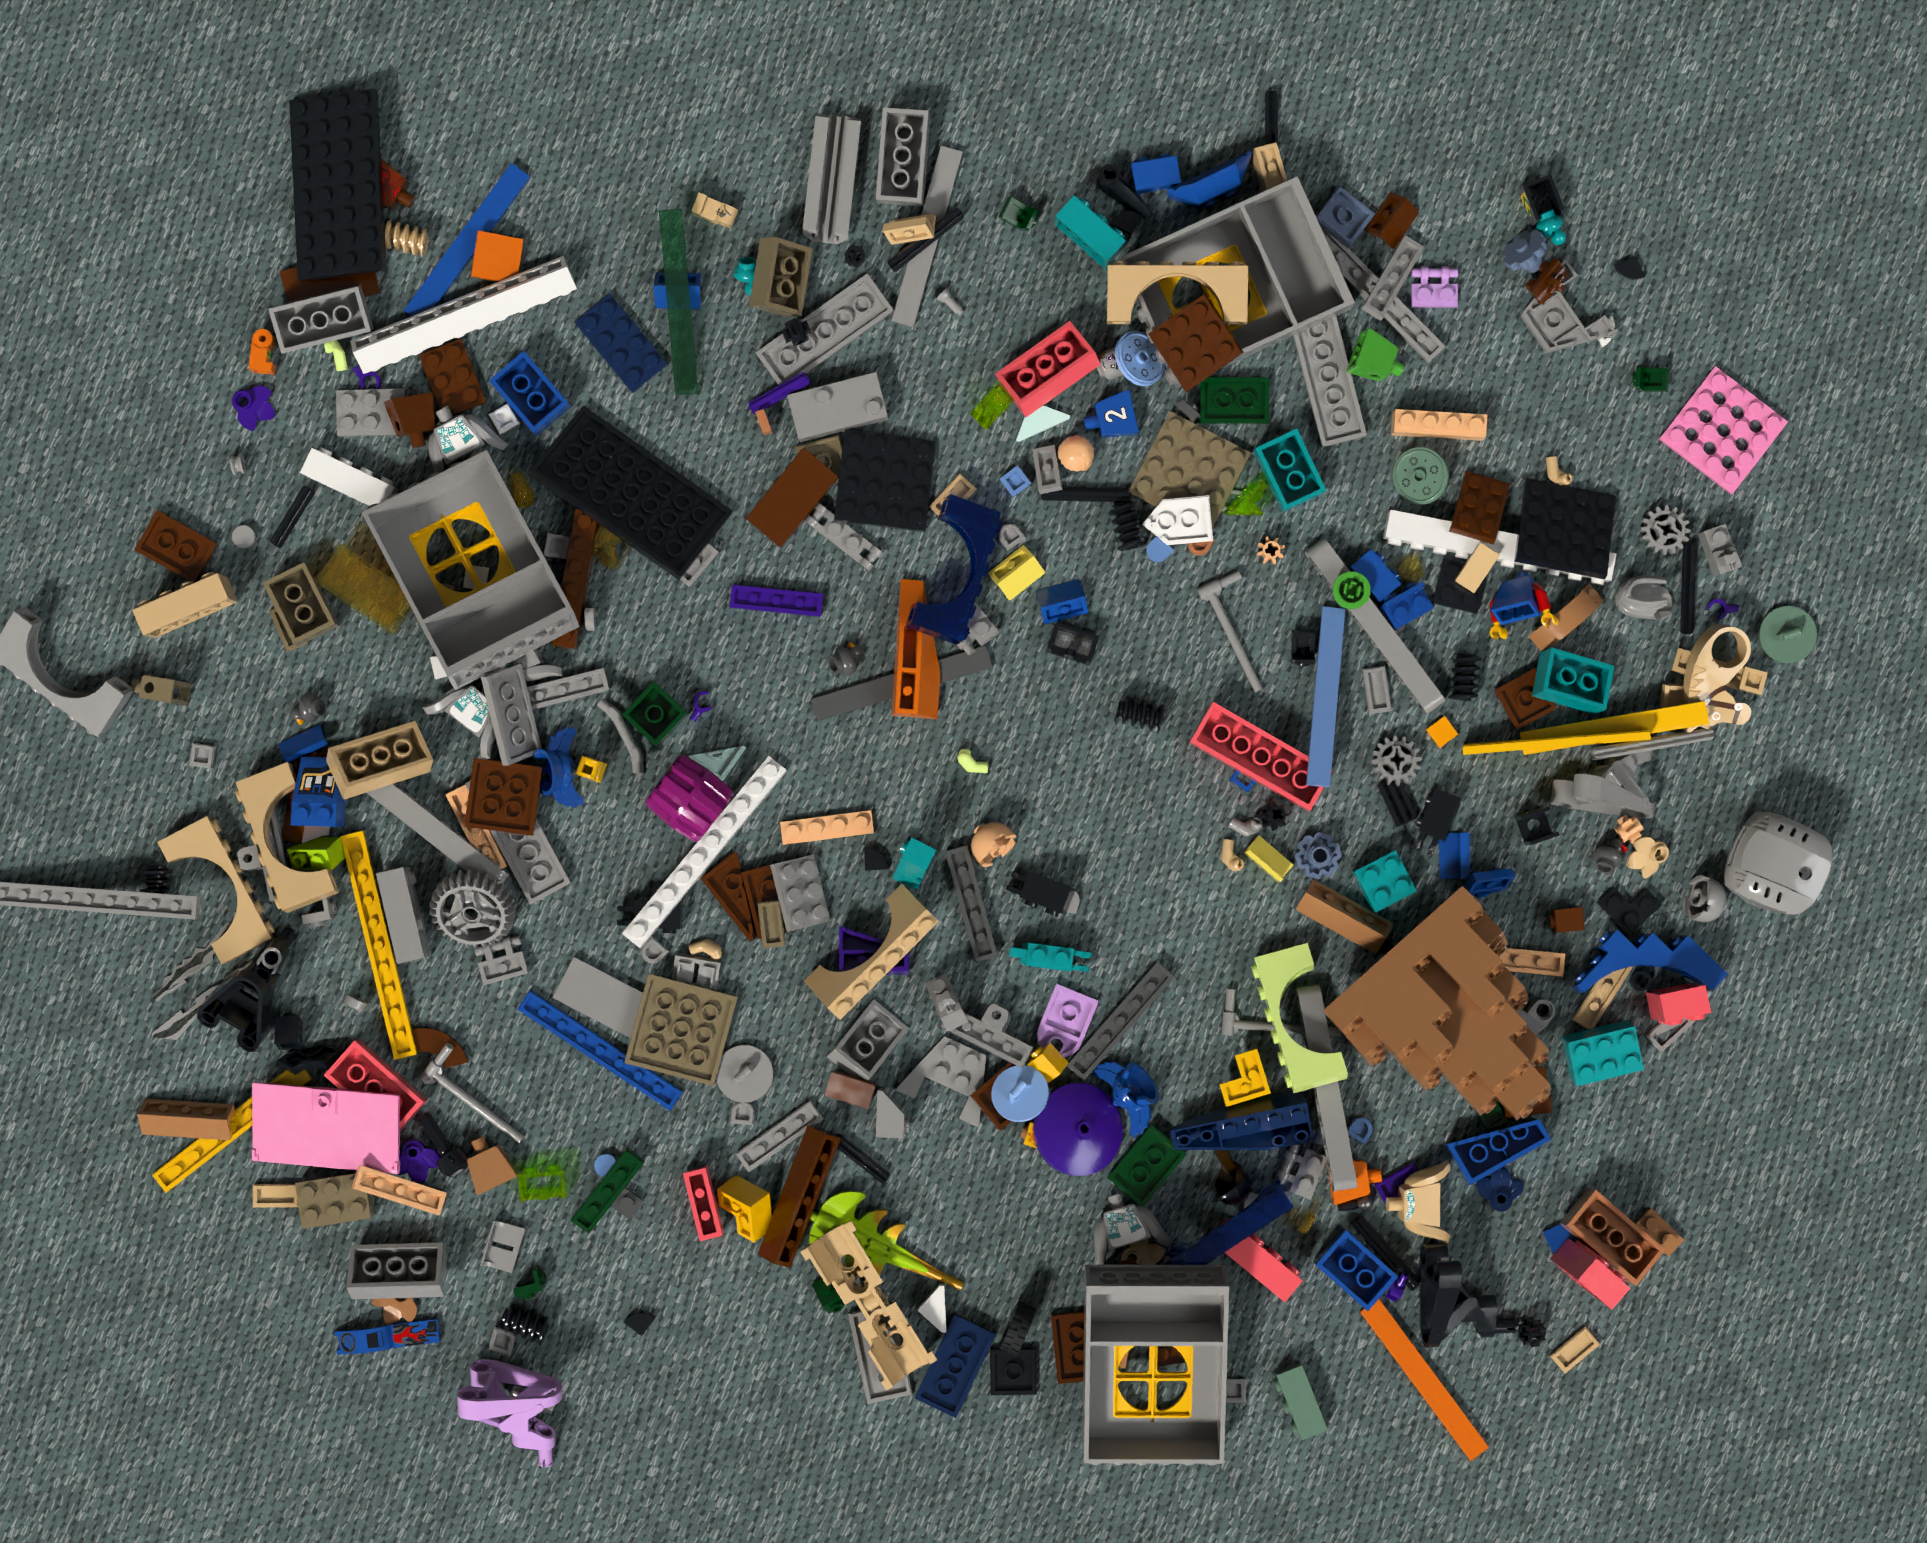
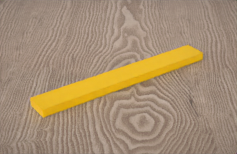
(1654, 720)
(1556, 741)
(204, 1149)

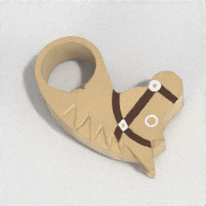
(1707, 680)

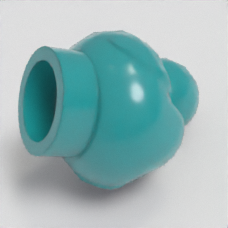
(1550, 226)
(745, 272)

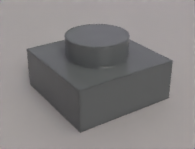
(1188, 410)
(627, 1203)

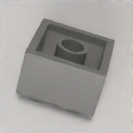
(890, 1117)

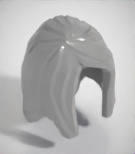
(1643, 598)

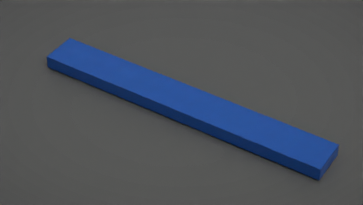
(463, 247)
(599, 1050)

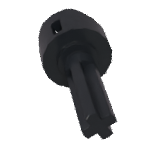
(444, 1149)

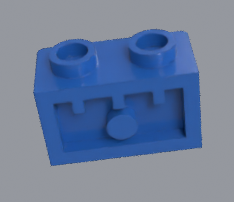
(1406, 606)

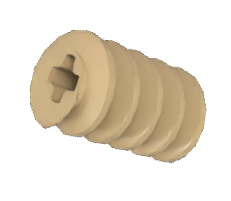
(406, 239)

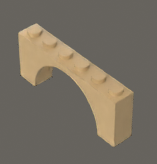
(1226, 283)
(260, 797)
(249, 926)
(845, 989)

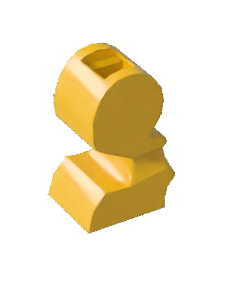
(591, 769)

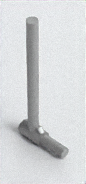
(1210, 593)
(1232, 1023)
(433, 1073)

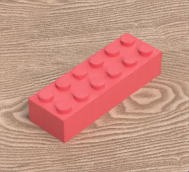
(1255, 755)

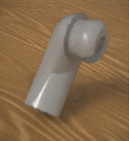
(1247, 828)

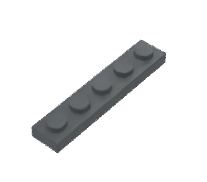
(971, 903)

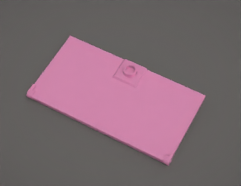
(325, 1127)

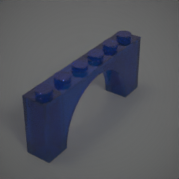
(977, 528)
(1264, 1209)

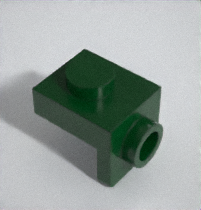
(1018, 214)
(1651, 379)
(528, 1290)
(828, 1296)

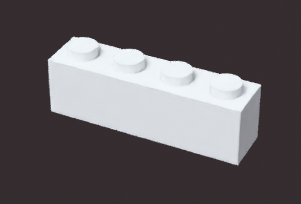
(345, 478)

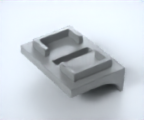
(707, 974)
(499, 1257)

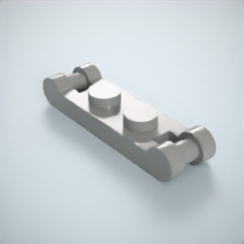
(844, 537)

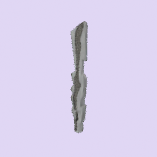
(189, 966)
(180, 1022)

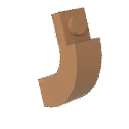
(1569, 617)

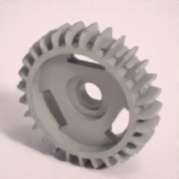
(470, 893)

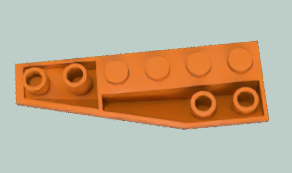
(916, 661)

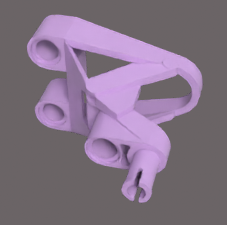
(488, 1401)

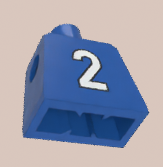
(1113, 416)

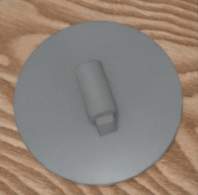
(744, 1073)

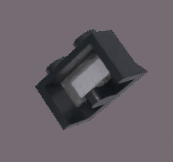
(1072, 643)

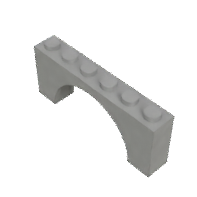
(21, 656)

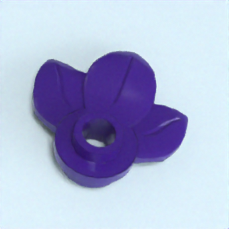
(255, 409)
(417, 1164)

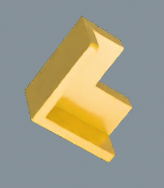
(1250, 1084)
(748, 1204)

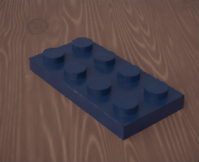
(621, 343)
(957, 1365)

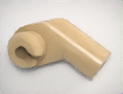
(1555, 474)
(1229, 857)
(707, 946)

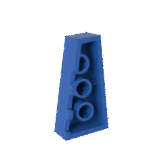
(1491, 1151)

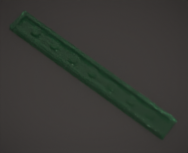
(678, 301)

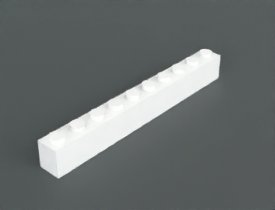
(463, 315)
(1435, 534)

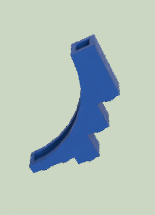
(1683, 957)

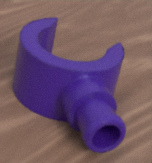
(358, 371)
(1726, 608)
(697, 710)
(1397, 1288)

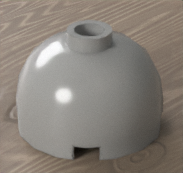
(1705, 900)

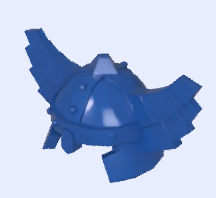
(560, 769)
(1131, 1090)

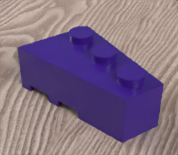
(858, 947)

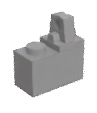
(1719, 550)
(946, 1002)

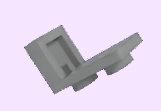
(317, 919)

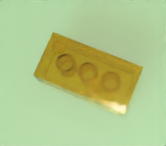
(365, 589)

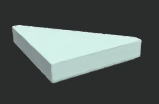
(1039, 421)
(719, 761)

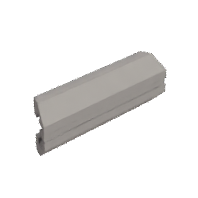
(831, 178)

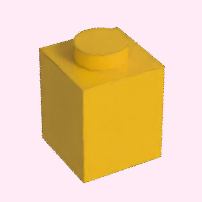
(1048, 1062)

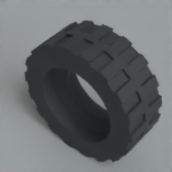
(1017, 1328)

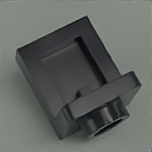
(1302, 647)

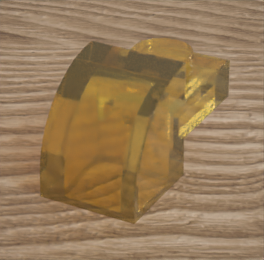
(606, 540)

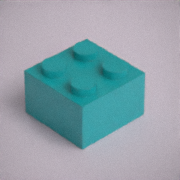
(1384, 881)

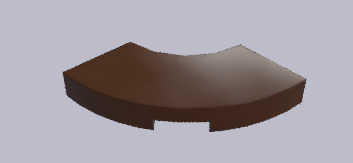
(433, 1042)

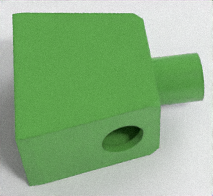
(1374, 357)

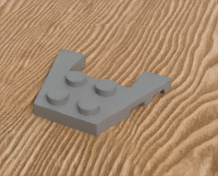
(1557, 325)
(953, 1067)

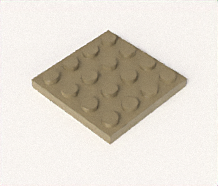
(1189, 464)
(680, 1029)

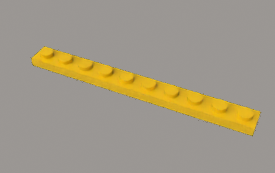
(379, 944)

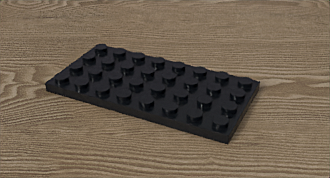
(337, 185)
(631, 492)

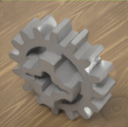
(1674, 533)
(1386, 760)

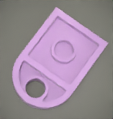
(1066, 1019)

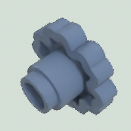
(1525, 251)
(1317, 855)

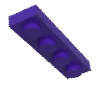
(776, 600)

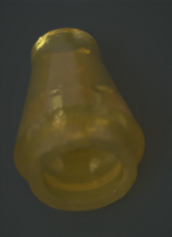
(522, 492)

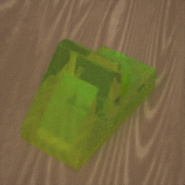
(992, 407)
(1245, 503)

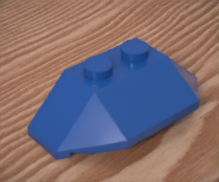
(1213, 184)

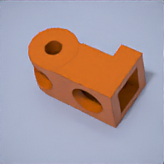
(260, 352)

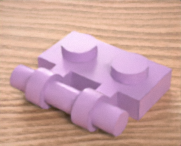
(1434, 295)

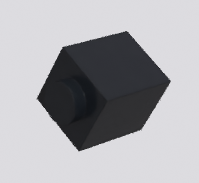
(288, 1032)

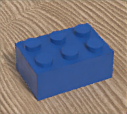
(530, 393)
(1355, 1269)

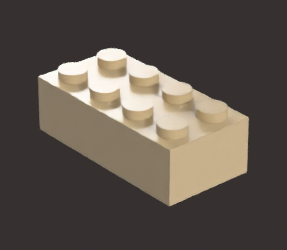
(184, 605)
(379, 760)

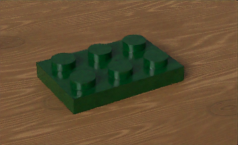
(1234, 400)
(1146, 1165)

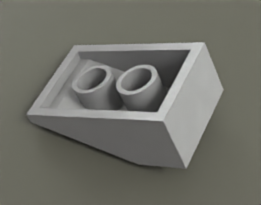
(867, 1042)

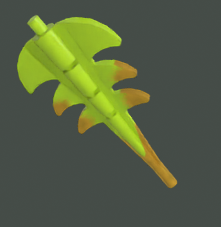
(879, 1247)

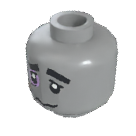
(1108, 364)

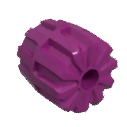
(689, 798)

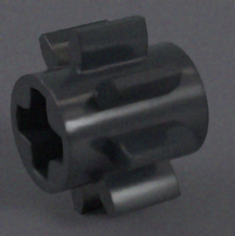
(796, 331)
(1277, 820)
(1531, 1332)

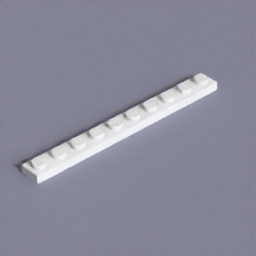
(704, 852)

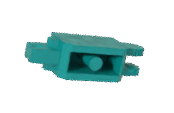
(1049, 956)

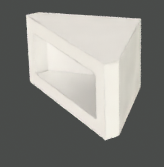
(934, 1308)

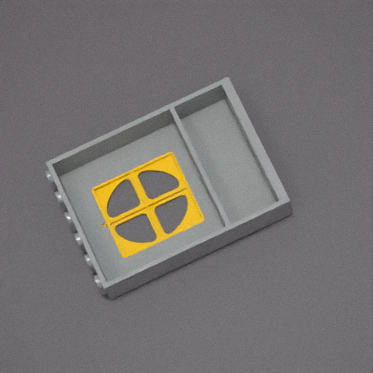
(1288, 262)
(497, 618)
(1153, 1309)

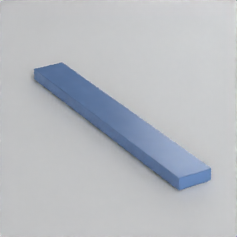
(1325, 697)

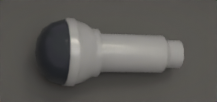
(943, 295)

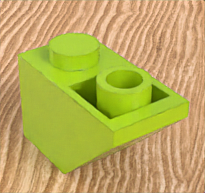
(317, 854)

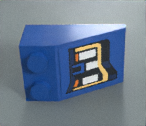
(316, 796)

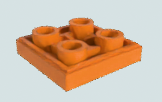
(496, 256)

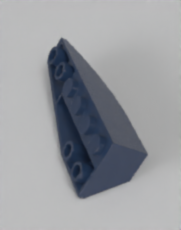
(1250, 1125)

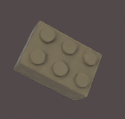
(780, 277)
(300, 604)
(332, 1201)

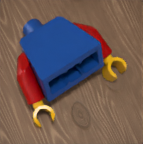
(1518, 601)

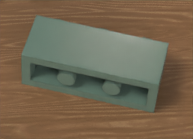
(1299, 1401)

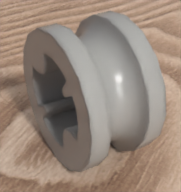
(237, 464)

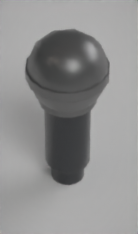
(1362, 1203)

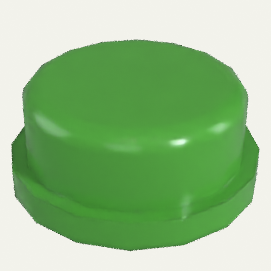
(1351, 590)

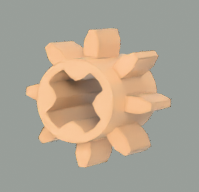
(1273, 544)
(1628, 828)

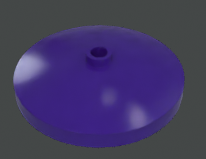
(1059, 1132)

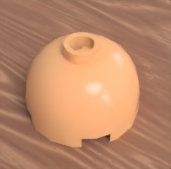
(991, 841)

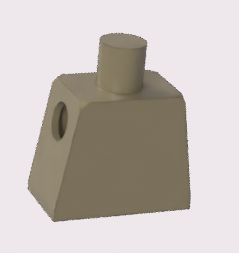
(161, 689)

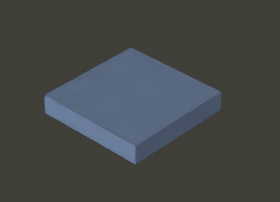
(1344, 217)

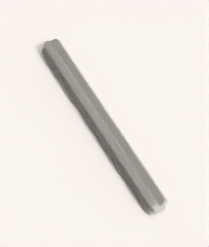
(1655, 743)

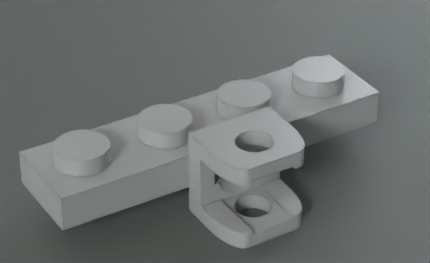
(278, 848)
(991, 1036)

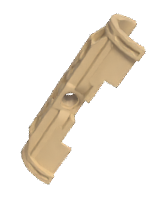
(891, 1360)

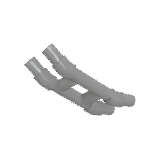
(636, 753)

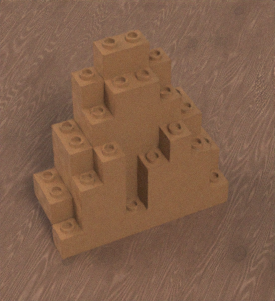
(1449, 1011)

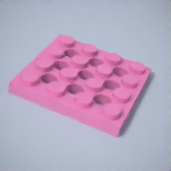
(1752, 409)

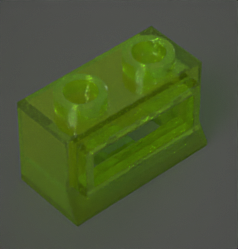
(542, 1193)

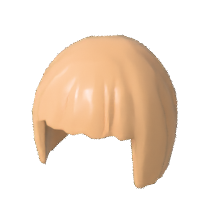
(1076, 453)

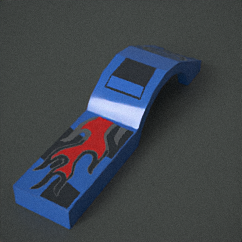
(388, 1337)

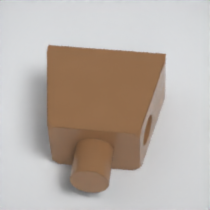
(489, 1166)

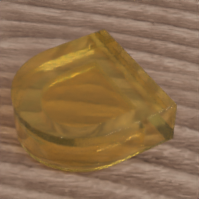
(1410, 569)
(1306, 1222)

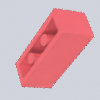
(703, 1203)

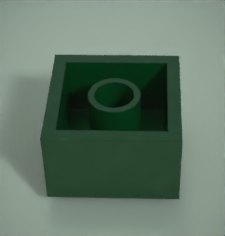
(655, 714)

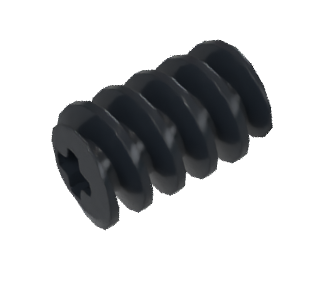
(1127, 526)
(1465, 677)
(1140, 713)
(156, 879)
(524, 1323)

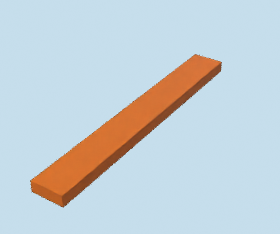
(1425, 1380)

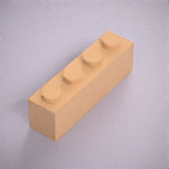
(1439, 424)

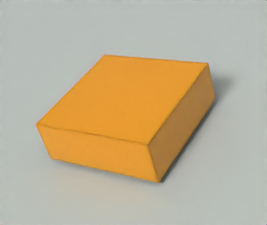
(1441, 731)

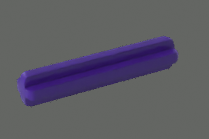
(779, 393)

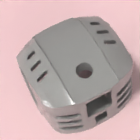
(1778, 862)

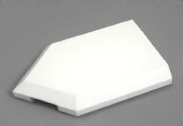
(1182, 520)

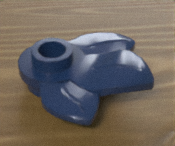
(1500, 1185)

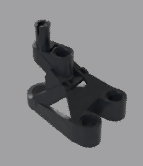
(242, 1009)
(1444, 1293)

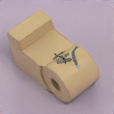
(714, 211)

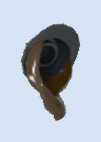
(1232, 1182)

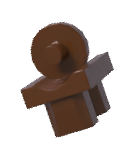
(1548, 282)

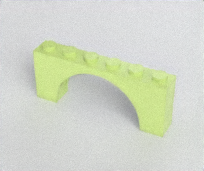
(1303, 1067)

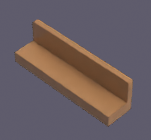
(1344, 916)
(186, 1119)

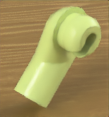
(339, 354)
(970, 764)

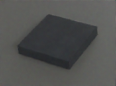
(1013, 1373)

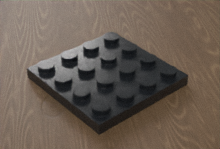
(884, 480)
(1565, 528)

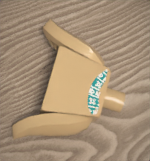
(1420, 1202)

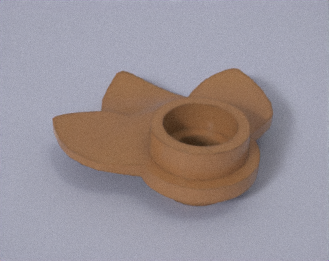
(396, 1308)

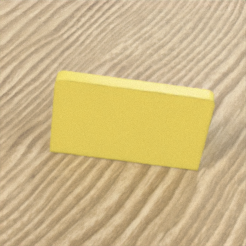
(1016, 572)
(1268, 858)

